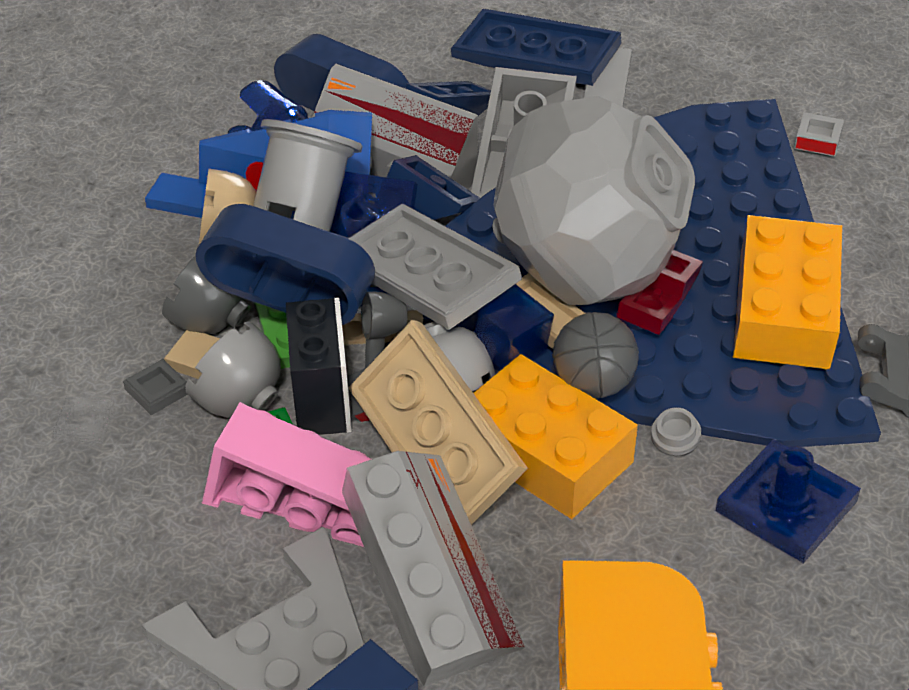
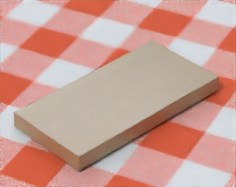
(429, 409)

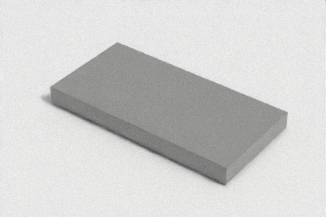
(434, 266)

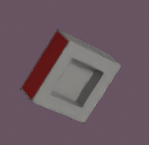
(819, 134)

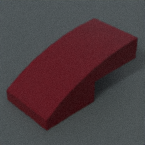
(661, 299)

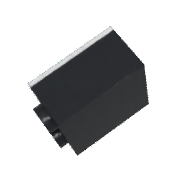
(318, 366)

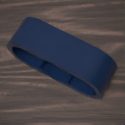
(306, 66)
(283, 261)

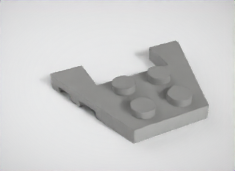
(283, 645)

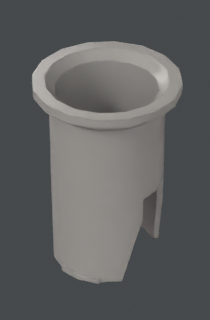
(303, 172)

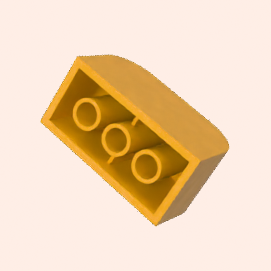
(632, 629)

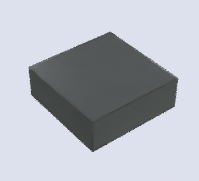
(156, 386)

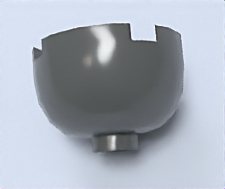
(202, 305)

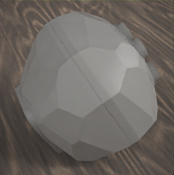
(592, 199)

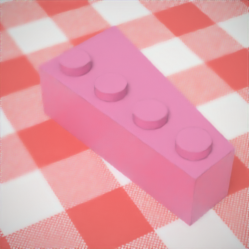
(282, 472)

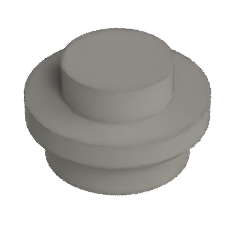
(676, 432)

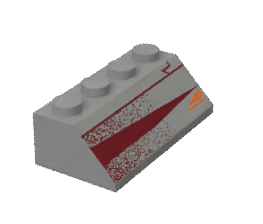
(406, 124)
(429, 564)

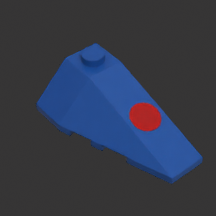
(245, 150)

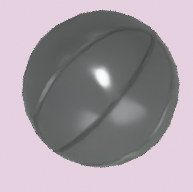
(596, 354)

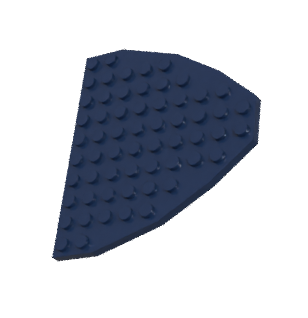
(739, 171)

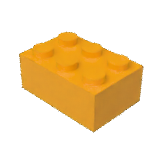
(789, 292)
(560, 434)

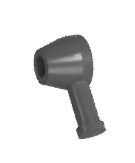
(380, 317)

